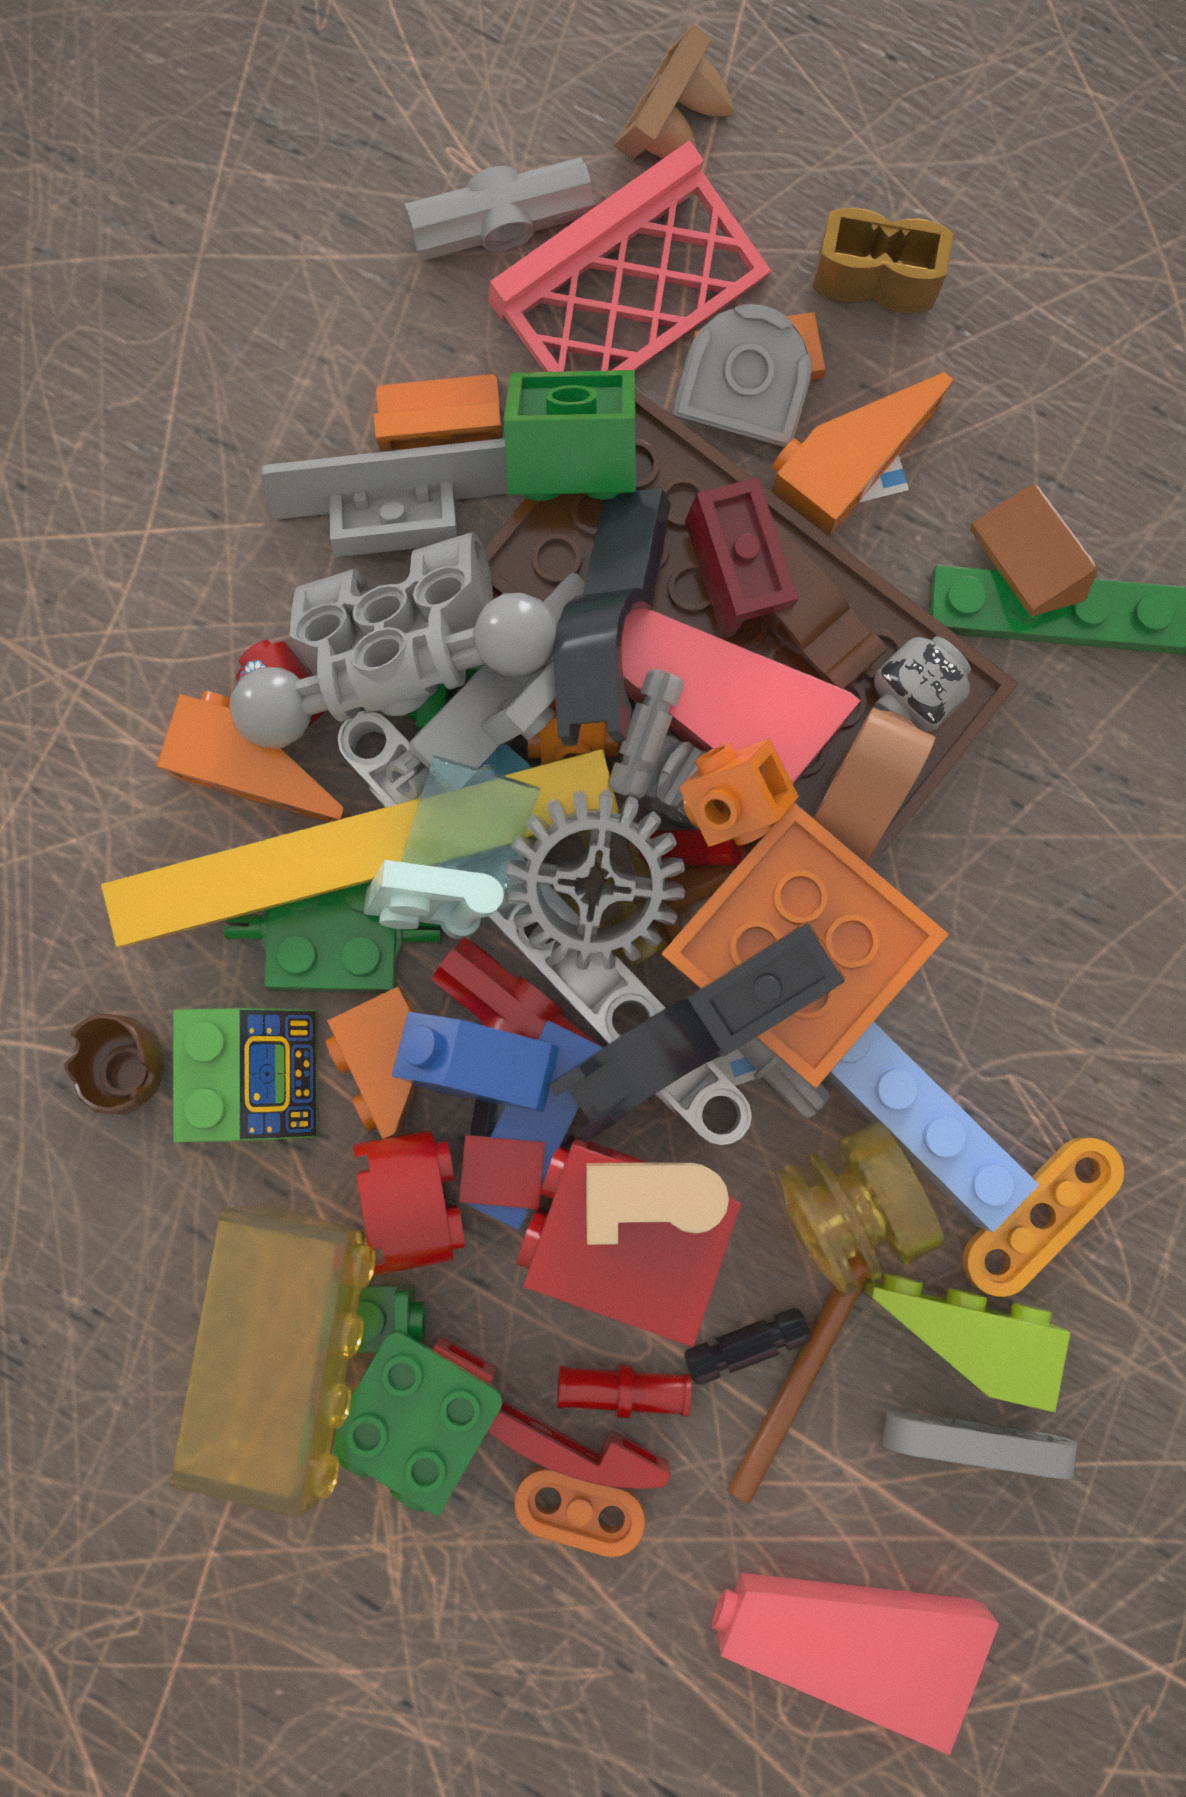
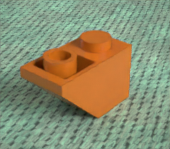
(367, 1045)

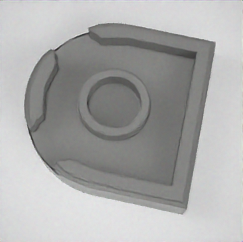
(746, 375)

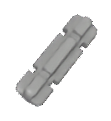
(646, 733)

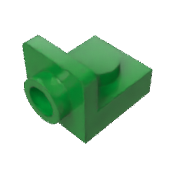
(387, 1310)

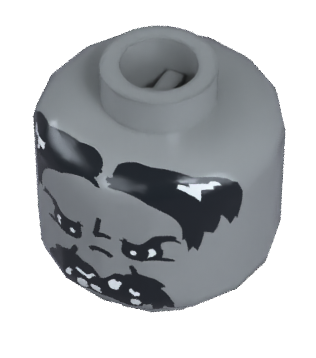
(923, 682)

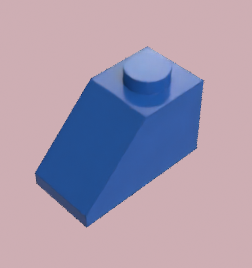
(475, 1061)

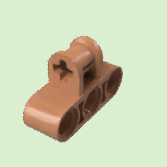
(873, 780)

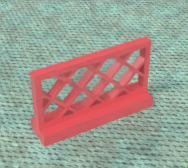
(610, 227)

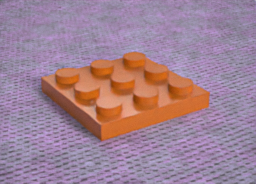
(860, 918)

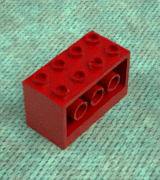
(647, 1280)

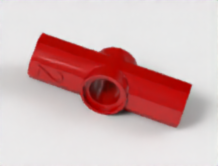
(496, 995)

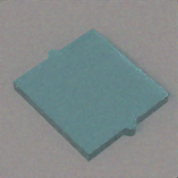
(469, 819)

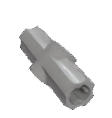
(500, 208)

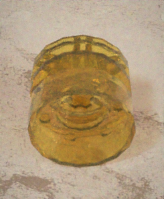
(860, 1207)

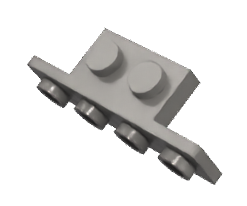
(387, 496)
(494, 706)

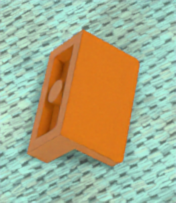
(437, 412)

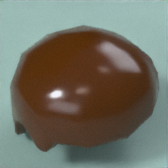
(115, 1063)

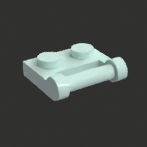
(434, 895)

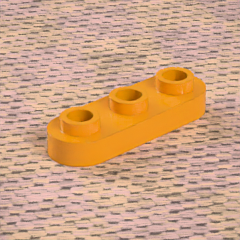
(1070, 1208)

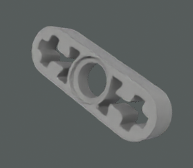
(979, 1444)

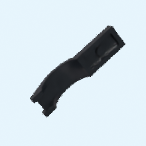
(591, 625)
(701, 1028)

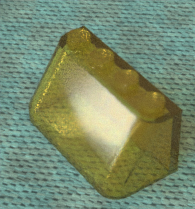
(273, 1359)

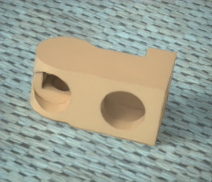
(651, 1192)

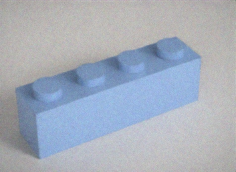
(932, 1130)

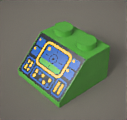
(245, 1074)

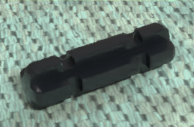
(747, 1346)

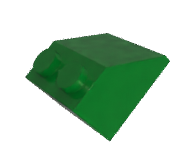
(570, 434)

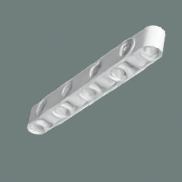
(592, 991)

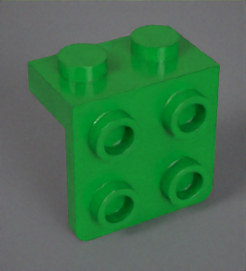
(415, 1423)

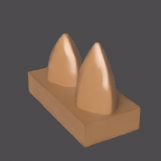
(681, 78)

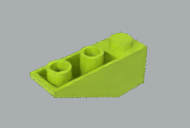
(1002, 1354)

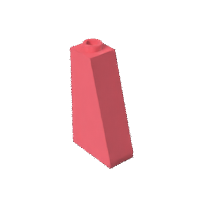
(733, 691)
(864, 1649)

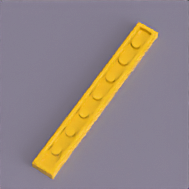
(305, 861)

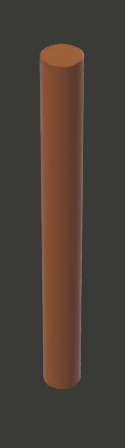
(794, 1390)

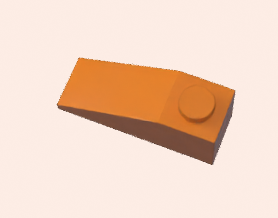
(850, 453)
(212, 754)

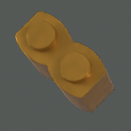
(882, 260)

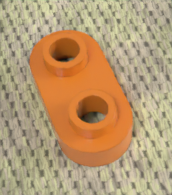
(576, 1517)

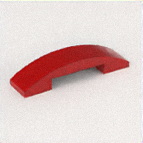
(617, 1464)

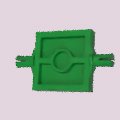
(329, 944)

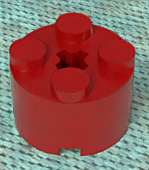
(406, 1202)

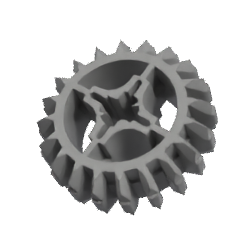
(587, 936)

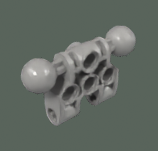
(393, 642)

